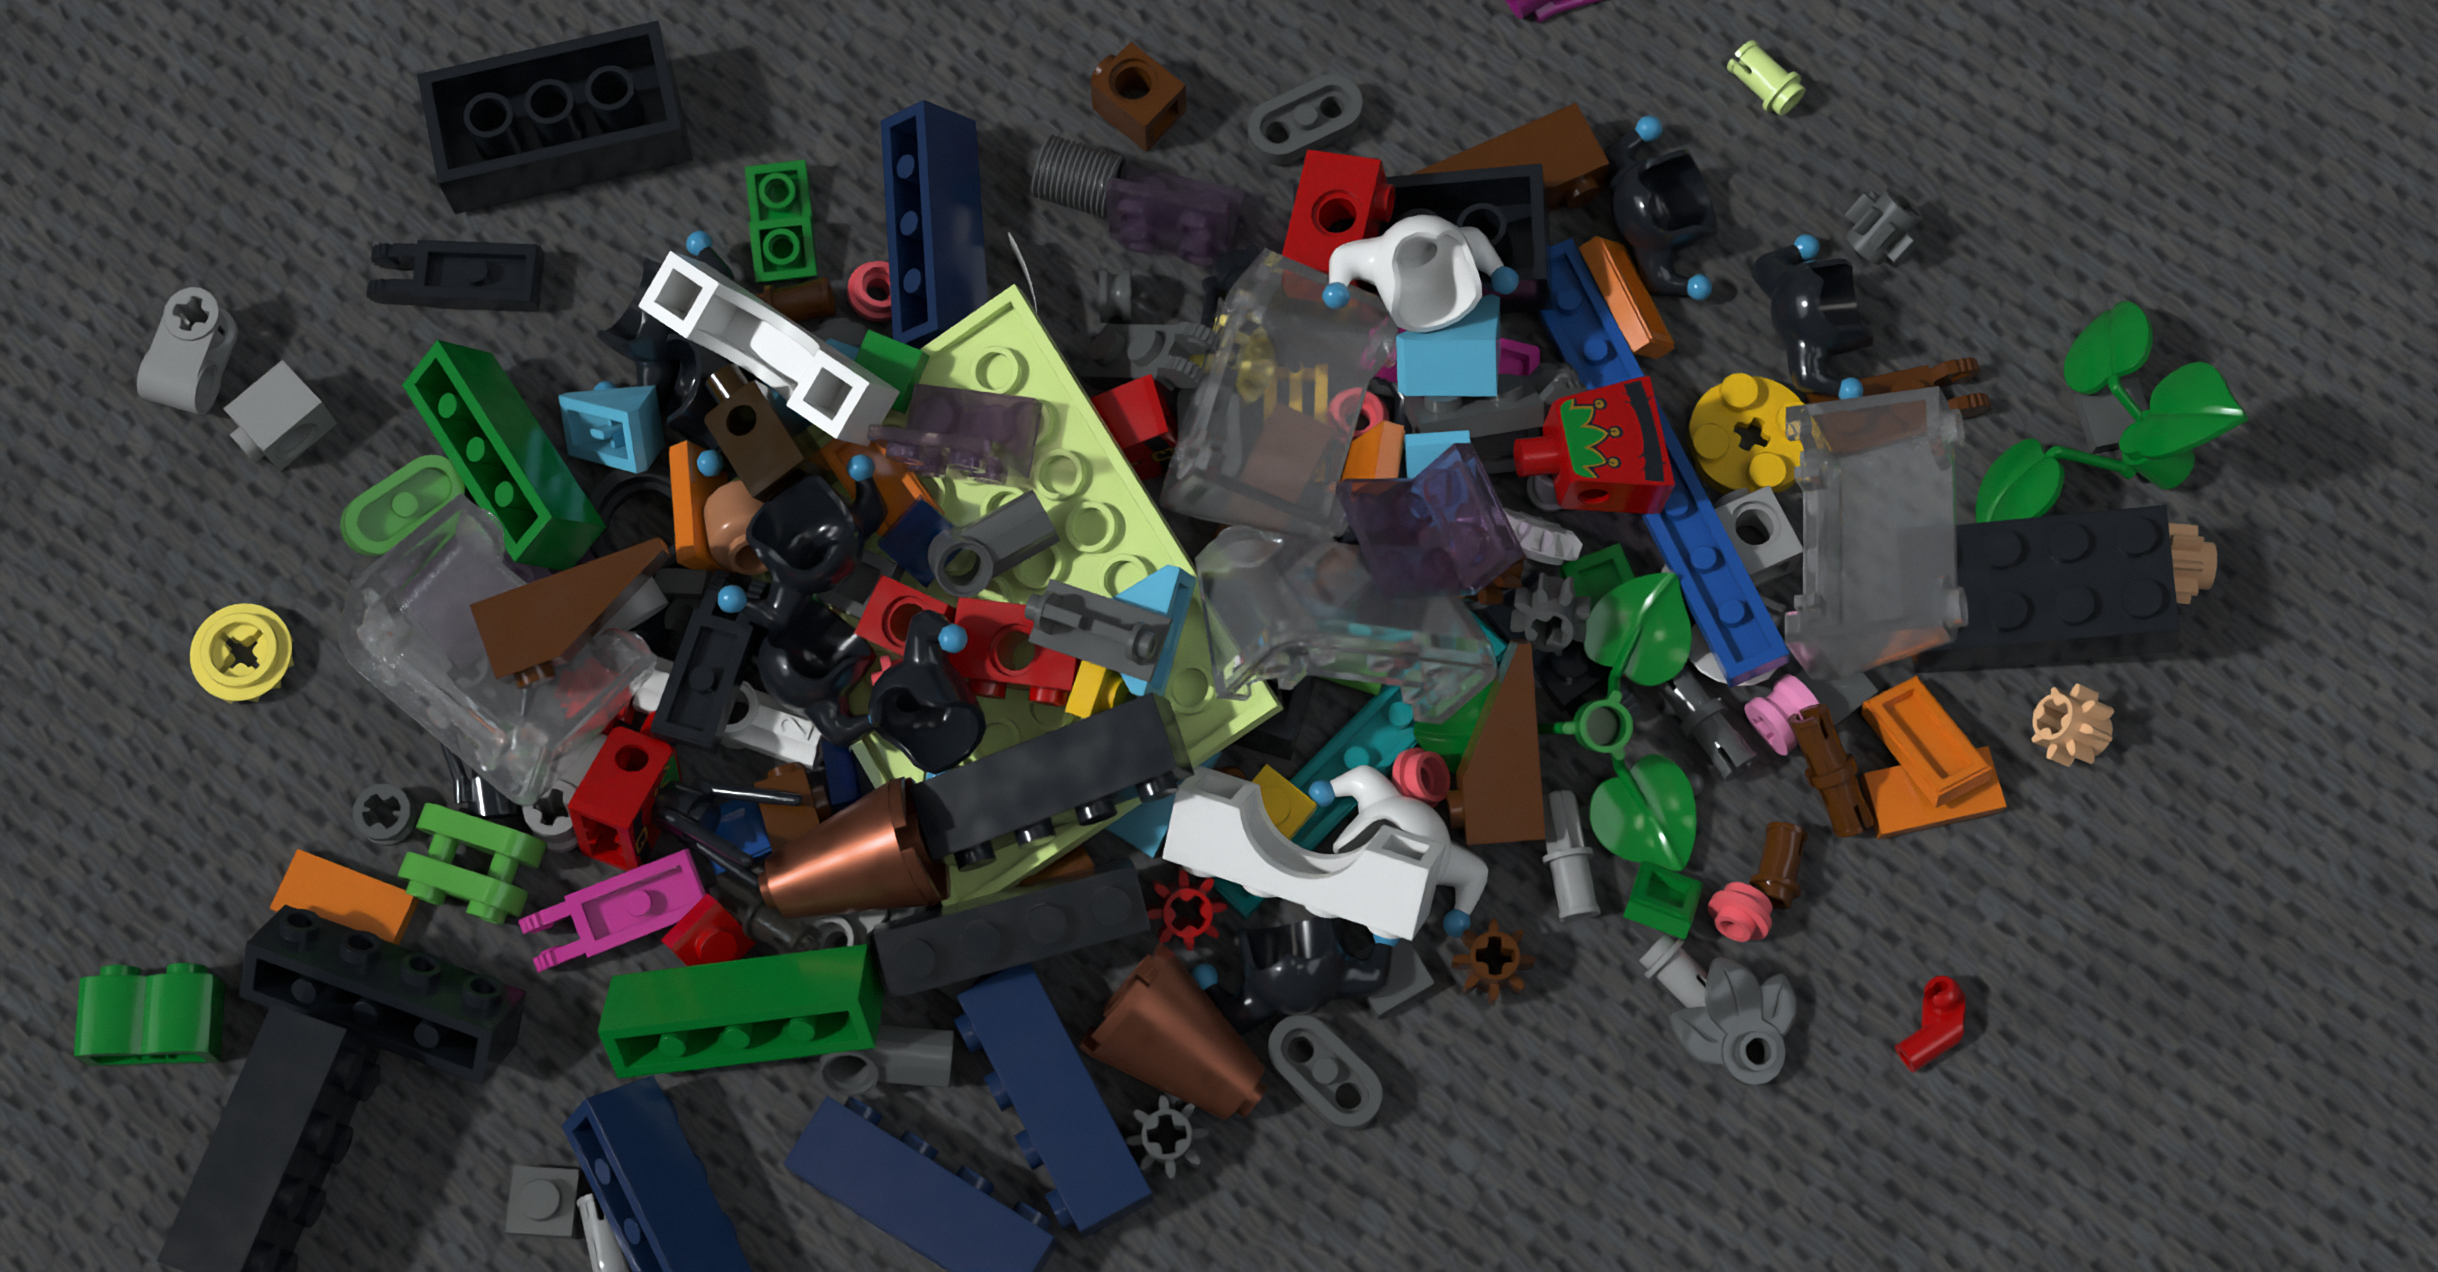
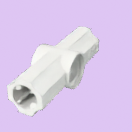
(765, 729)

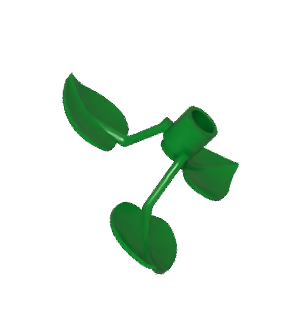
(2183, 414)
(1651, 806)

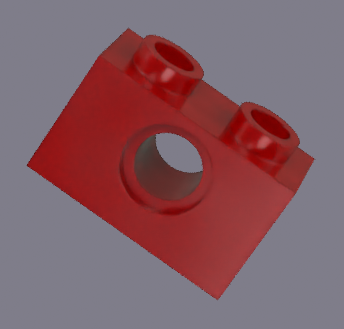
(1335, 190)
(987, 659)

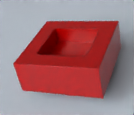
(707, 935)

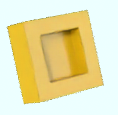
(1095, 690)
(1284, 802)

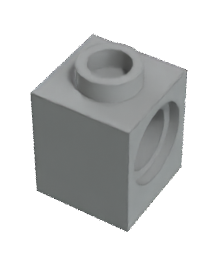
(278, 417)
(1762, 511)

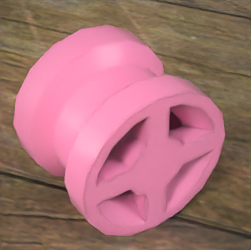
(1771, 714)

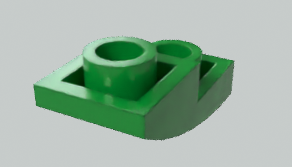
(781, 222)

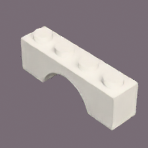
(752, 334)
(1226, 833)

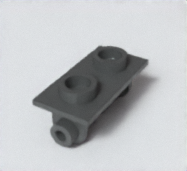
(1097, 629)

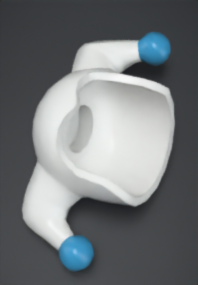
(1421, 271)
(1382, 805)

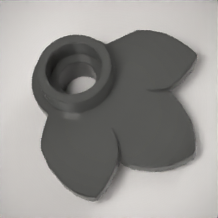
(1733, 1016)

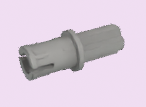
(1568, 857)

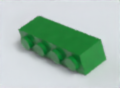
(503, 455)
(742, 1011)

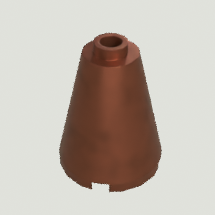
(858, 861)
(1176, 1039)

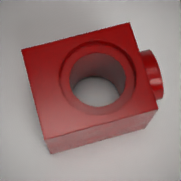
(890, 610)

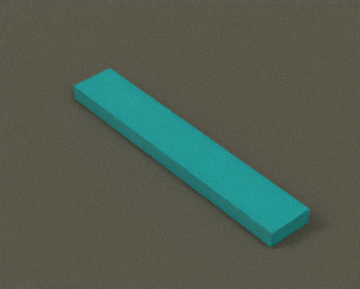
(1370, 739)

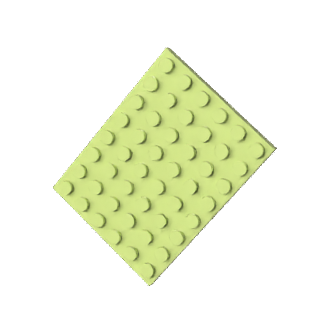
(1107, 544)

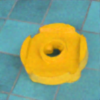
(1716, 445)

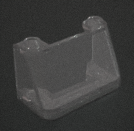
(1279, 403)
(1876, 531)
(1315, 610)
(419, 644)

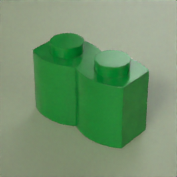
(150, 1017)

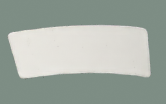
(1018, 255)

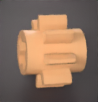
(2192, 561)
(2072, 725)

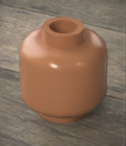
(726, 521)

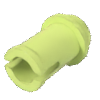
(1767, 78)

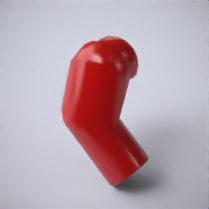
(1940, 1025)

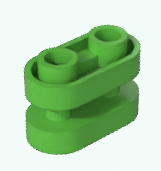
(399, 504)
(488, 896)

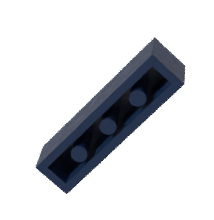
(932, 221)
(1054, 1099)
(651, 1182)
(913, 1197)

